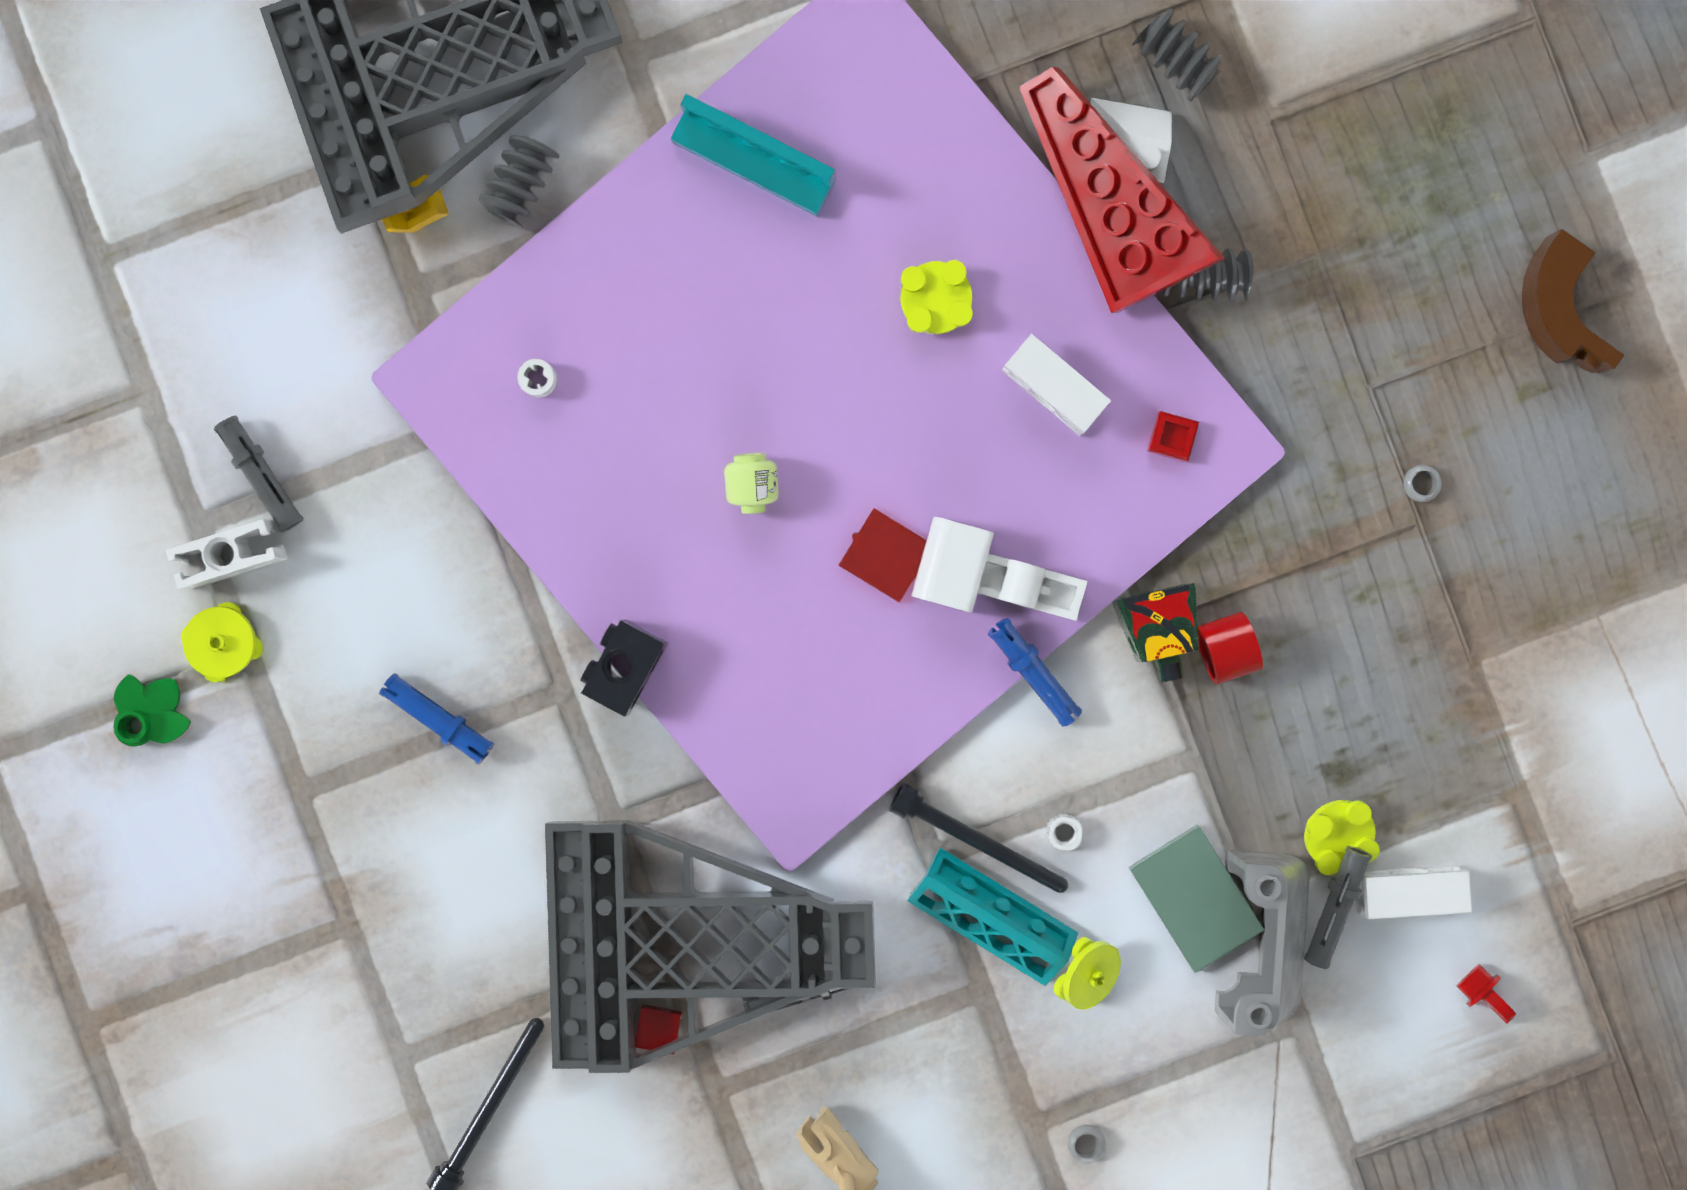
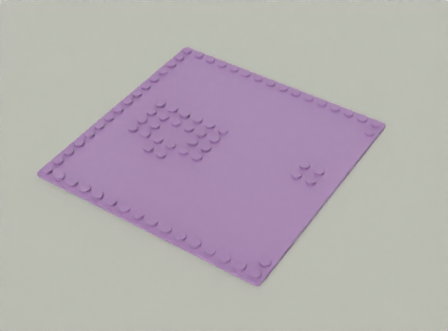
(735, 324)

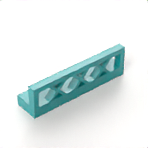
(753, 155)
(998, 913)

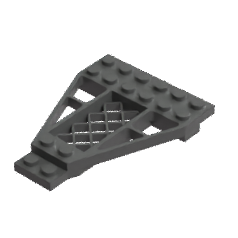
(346, 116)
(594, 945)

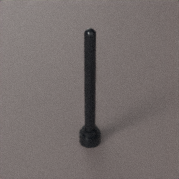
(909, 803)
(450, 1173)

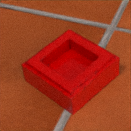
(1173, 436)
(657, 1027)

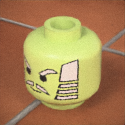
(751, 482)

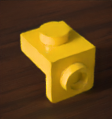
(420, 216)

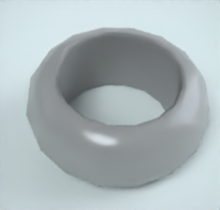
(1436, 483)
(1089, 1157)

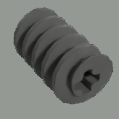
(1179, 53)
(517, 179)
(1229, 274)

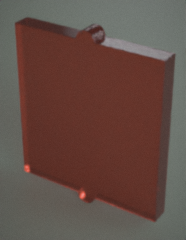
(884, 555)

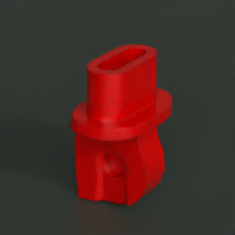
(1479, 986)

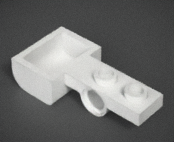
(959, 567)

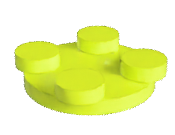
(936, 297)
(220, 642)
(1335, 828)
(1089, 974)

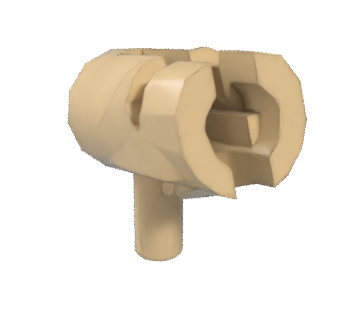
(840, 1155)

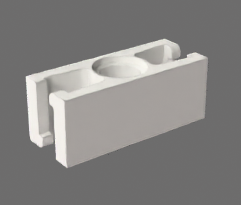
(1056, 385)
(211, 554)
(1415, 892)

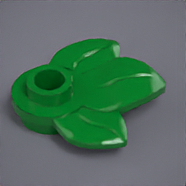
(153, 707)

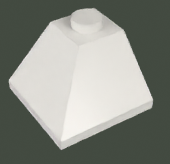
(1142, 130)

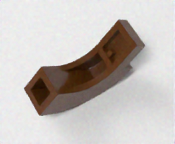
(1551, 308)

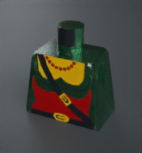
(1161, 627)

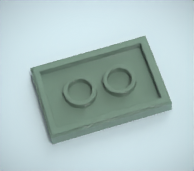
(1196, 898)

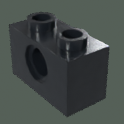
(622, 692)

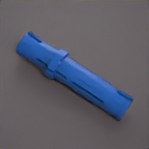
(1025, 660)
(450, 728)

